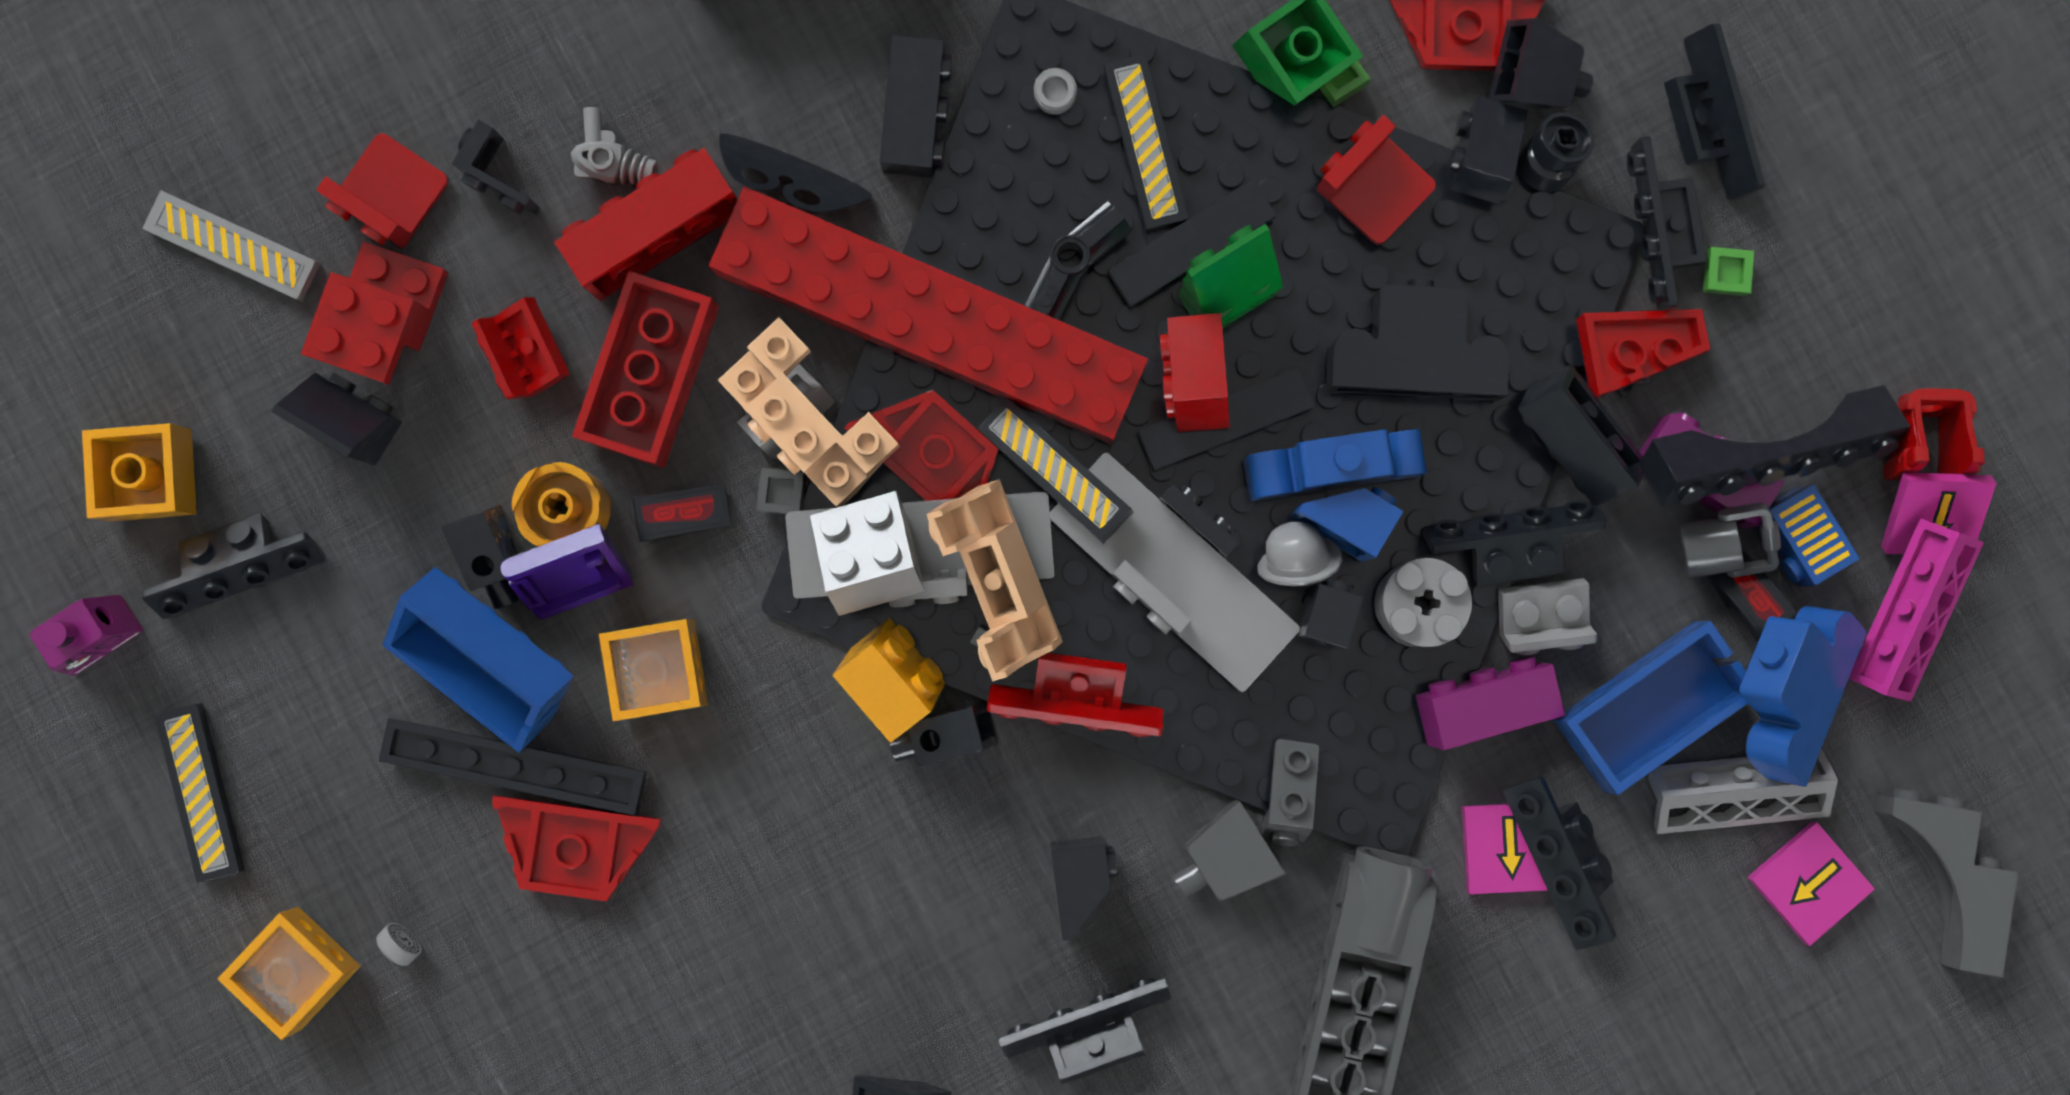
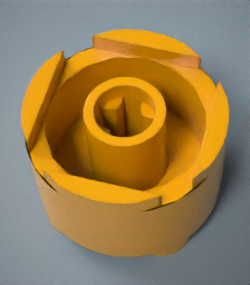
(546, 485)

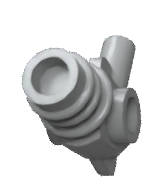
(604, 158)

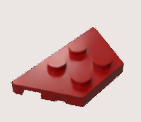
(1459, 31)
(938, 447)
(571, 847)

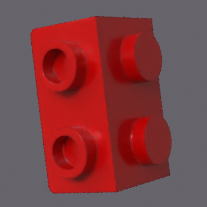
(520, 350)

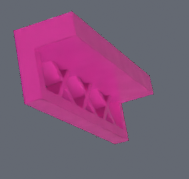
(1914, 610)

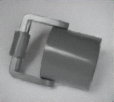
(1715, 548)

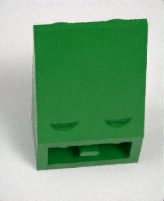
(1234, 278)

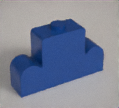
(1335, 464)
(1797, 688)

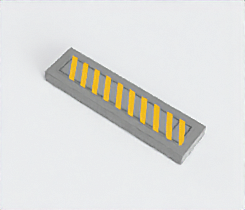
(231, 246)

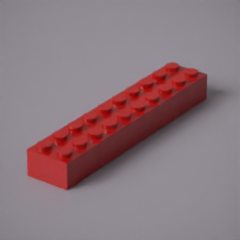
(927, 315)

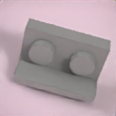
(1545, 616)

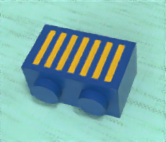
(1810, 537)

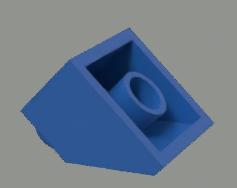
(1353, 520)

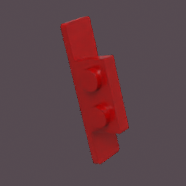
(1079, 694)

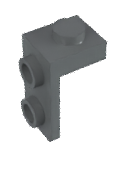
(1292, 793)

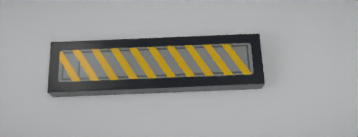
(1145, 143)
(1055, 470)
(199, 793)

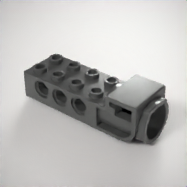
(1366, 974)

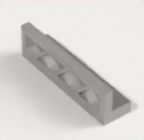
(1735, 781)

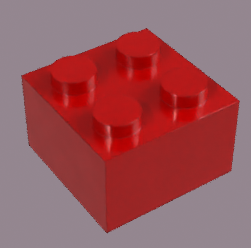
(1195, 373)

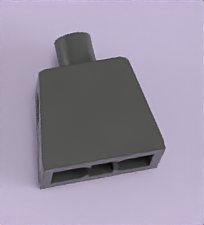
(1228, 856)

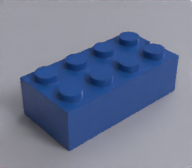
(476, 659)
(1654, 707)

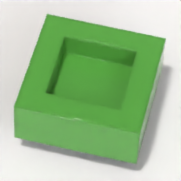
(1345, 84)
(1728, 271)

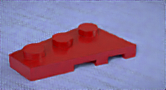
(1638, 345)

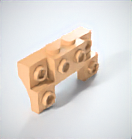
(807, 439)
(1002, 576)

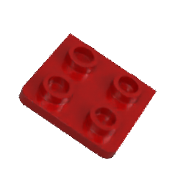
(1375, 182)
(387, 191)

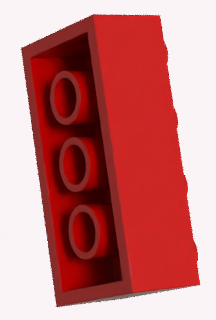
(648, 224)
(646, 369)

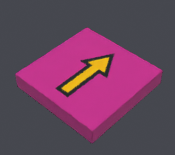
(1943, 499)
(1497, 852)
(1810, 883)

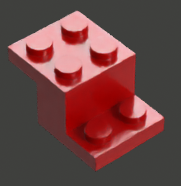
(374, 312)

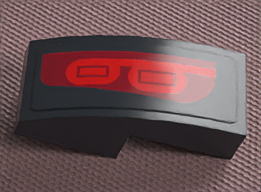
(681, 512)
(1752, 597)

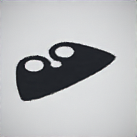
(833, 190)

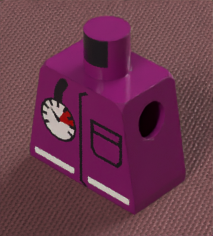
(80, 638)

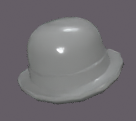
(1298, 556)

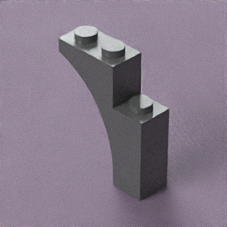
(1972, 888)

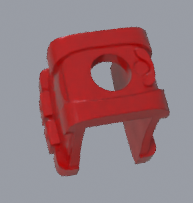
(1957, 439)

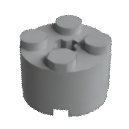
(1442, 586)

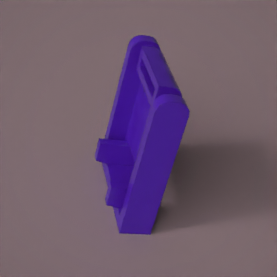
(567, 572)

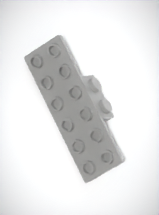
(942, 576)
(1184, 581)

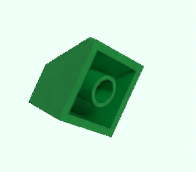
(1297, 49)

